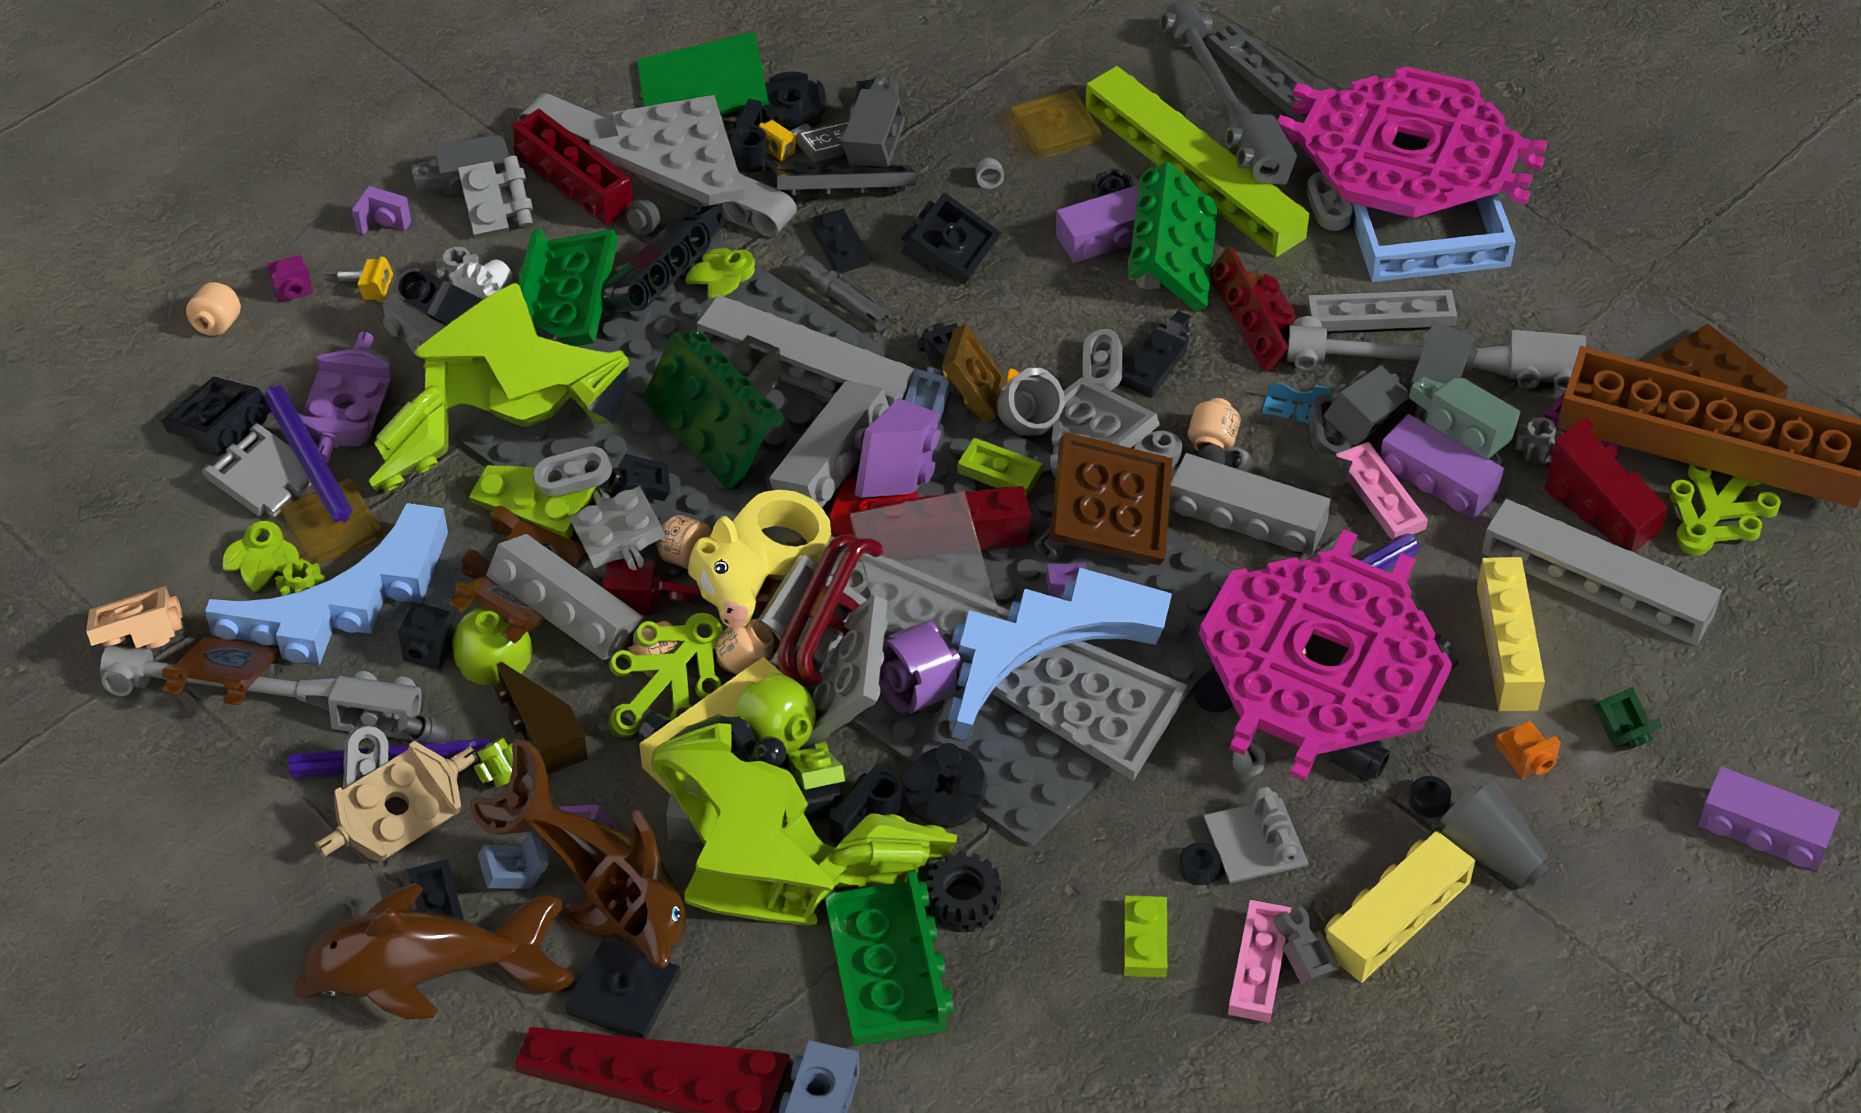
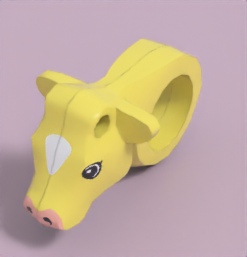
(740, 556)

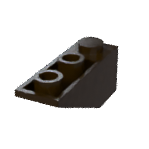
(541, 719)

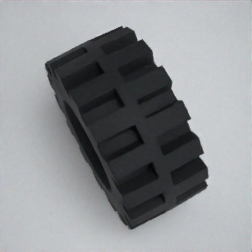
(963, 871)

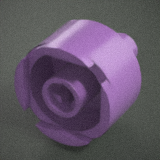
(918, 668)

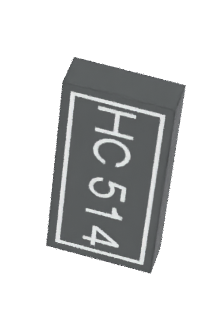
(822, 142)

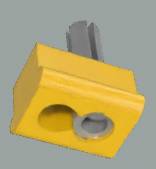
(779, 140)
(372, 279)

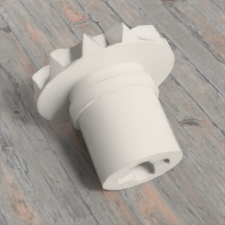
(482, 279)

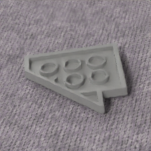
(677, 147)

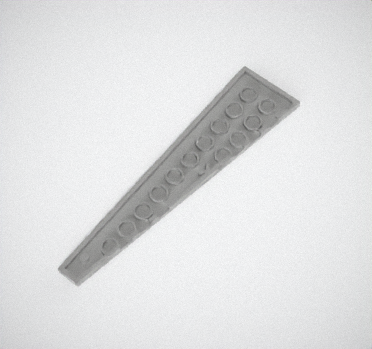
(1075, 691)

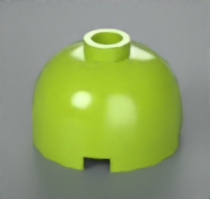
(479, 646)
(778, 709)

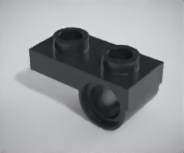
(748, 139)
(865, 801)

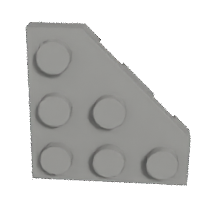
(1101, 416)
(852, 671)

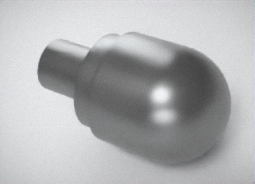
(425, 728)

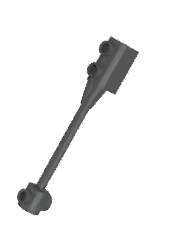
(1256, 136)

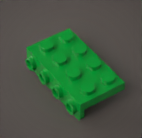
(1174, 234)
(565, 282)
(888, 961)

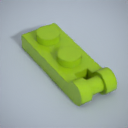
(815, 766)

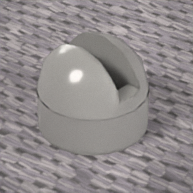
(989, 173)
(1247, 462)
(1243, 763)

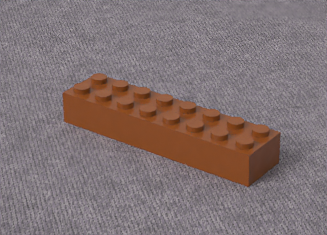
(1716, 426)

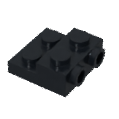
(949, 238)
(217, 415)

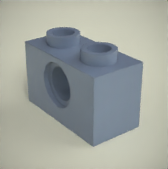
(826, 1070)

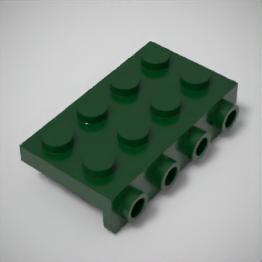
(710, 406)

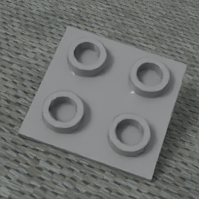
(1256, 838)

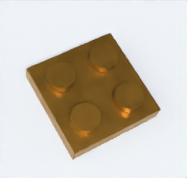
(973, 373)

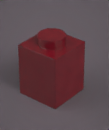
(634, 587)

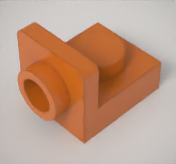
(1528, 750)

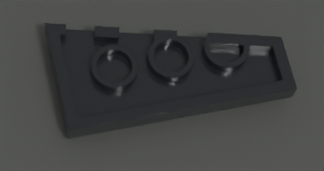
(839, 176)

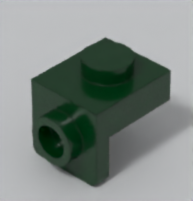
(1625, 719)

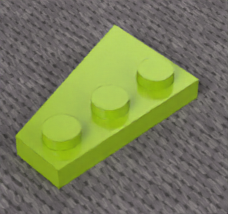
(517, 491)

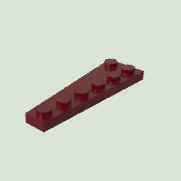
(657, 1072)

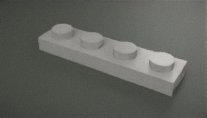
(1383, 310)

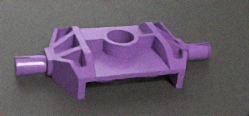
(342, 378)

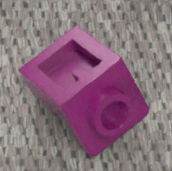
(289, 278)

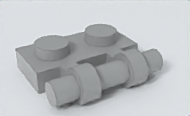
(484, 200)

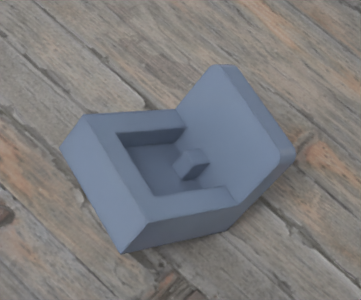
(514, 865)

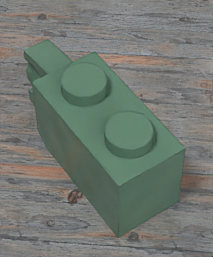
(1467, 414)

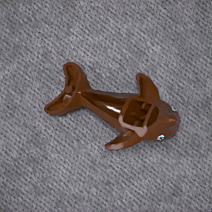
(619, 874)
(401, 947)

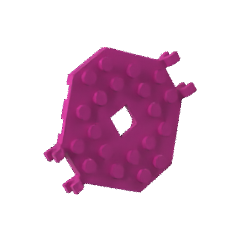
(1464, 160)
(1376, 692)

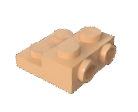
(146, 616)

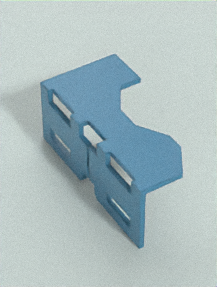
(1285, 392)

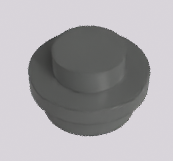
(643, 216)

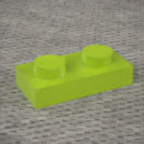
(999, 466)
(1145, 936)

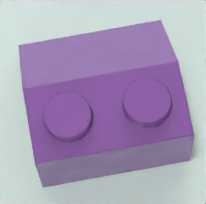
(898, 451)

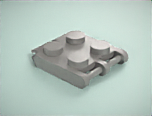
(260, 474)

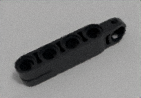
(663, 260)
(441, 299)

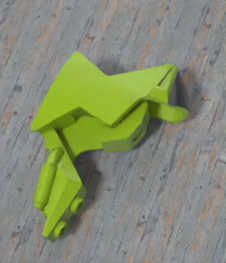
(500, 366)
(758, 843)

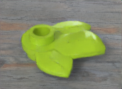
(722, 271)
(259, 559)

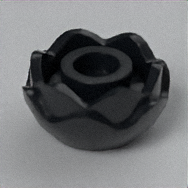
(1110, 182)

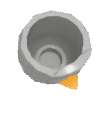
(1030, 404)

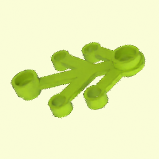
(1699, 535)
(669, 667)

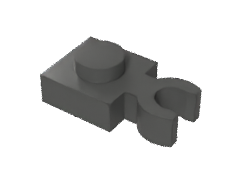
(1306, 950)

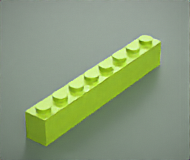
(1167, 135)

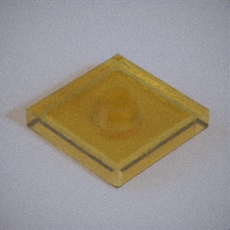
(1056, 123)
(323, 538)

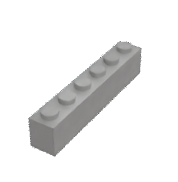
(806, 356)
(1603, 572)

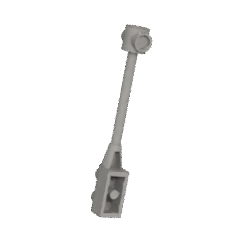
(1528, 357)
(348, 699)

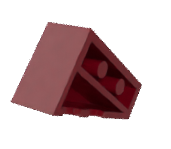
(1601, 490)

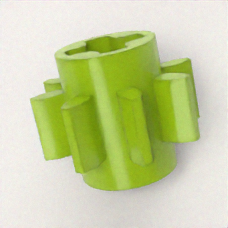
(299, 576)
(495, 762)

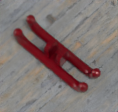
(819, 604)

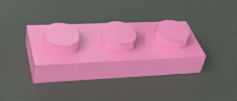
(1383, 493)
(1258, 963)

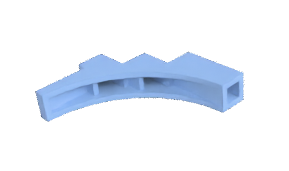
(349, 602)
(1089, 609)

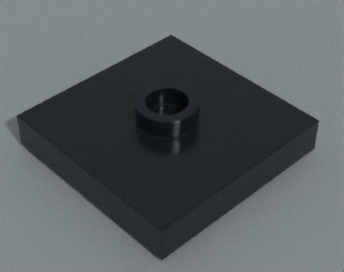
(622, 990)

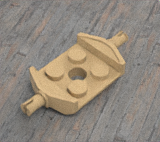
(416, 776)

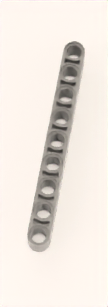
(761, 210)

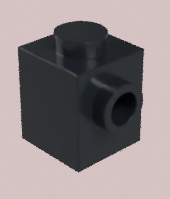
(426, 635)

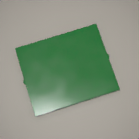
(719, 68)

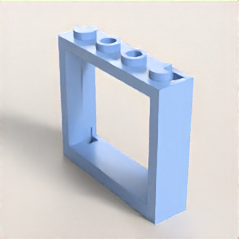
(1440, 255)

